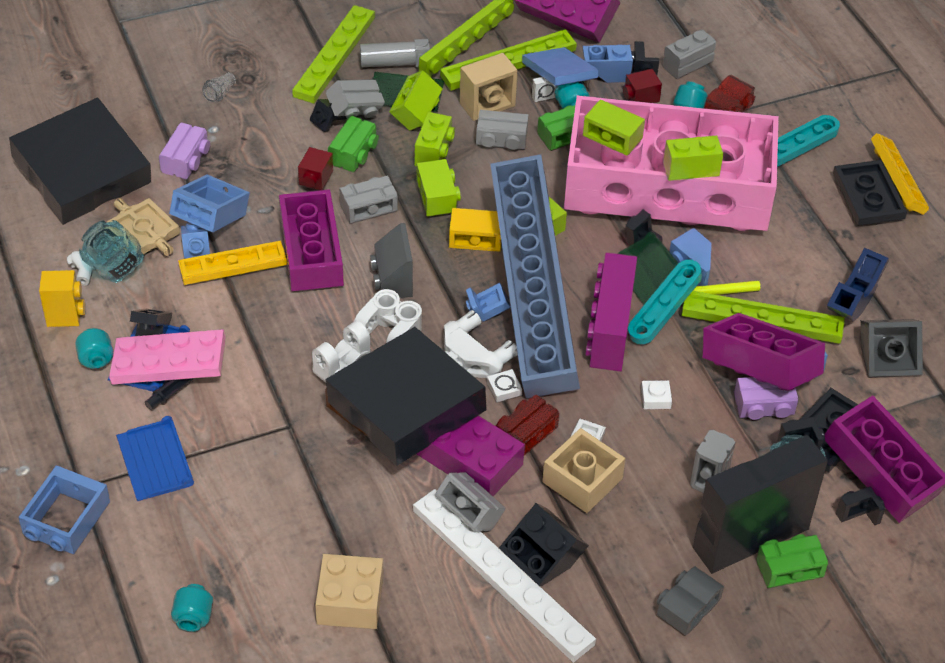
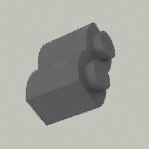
(689, 599)

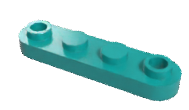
(806, 137)
(665, 302)

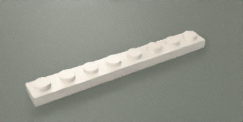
(506, 578)

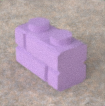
(184, 150)
(762, 399)

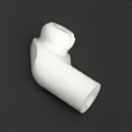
(84, 271)

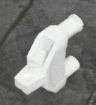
(470, 353)

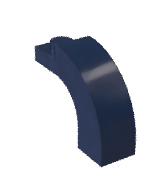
(854, 295)

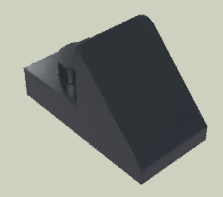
(150, 321)

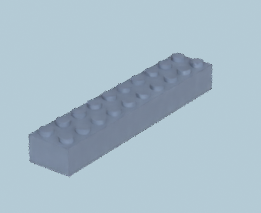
(534, 277)

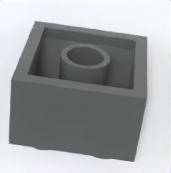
(393, 262)
(892, 347)

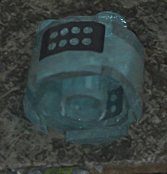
(111, 250)

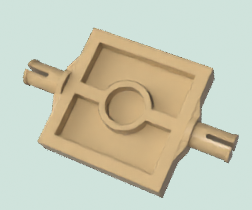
(147, 224)

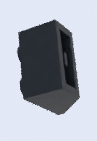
(543, 545)

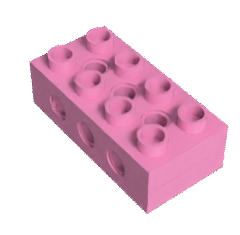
(625, 185)

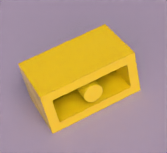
(474, 230)
(61, 298)

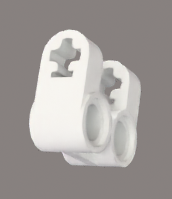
(387, 311)
(350, 349)

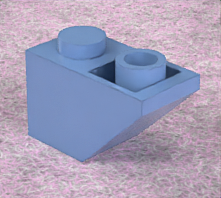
(611, 61)
(694, 247)

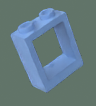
(208, 204)
(71, 485)

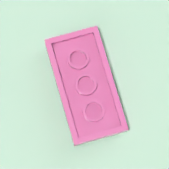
(167, 357)

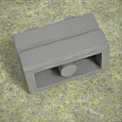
(689, 53)
(355, 98)
(502, 129)
(368, 199)
(711, 458)
(470, 502)

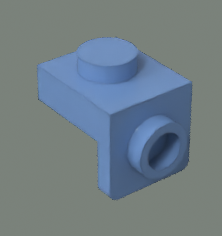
(194, 241)
(488, 302)

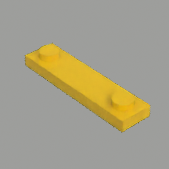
(900, 174)
(232, 262)

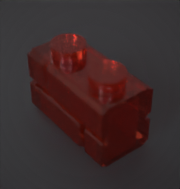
(530, 422)

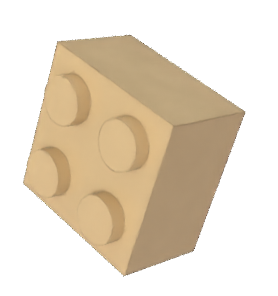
(488, 85)
(583, 470)
(349, 591)

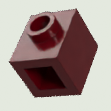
(642, 87)
(315, 168)

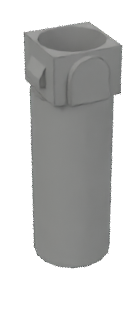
(393, 53)

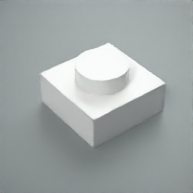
(656, 395)

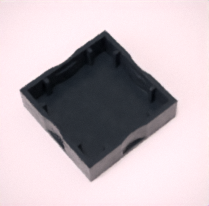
(80, 160)
(406, 395)
(759, 503)

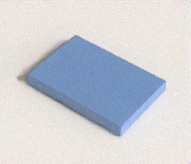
(560, 66)

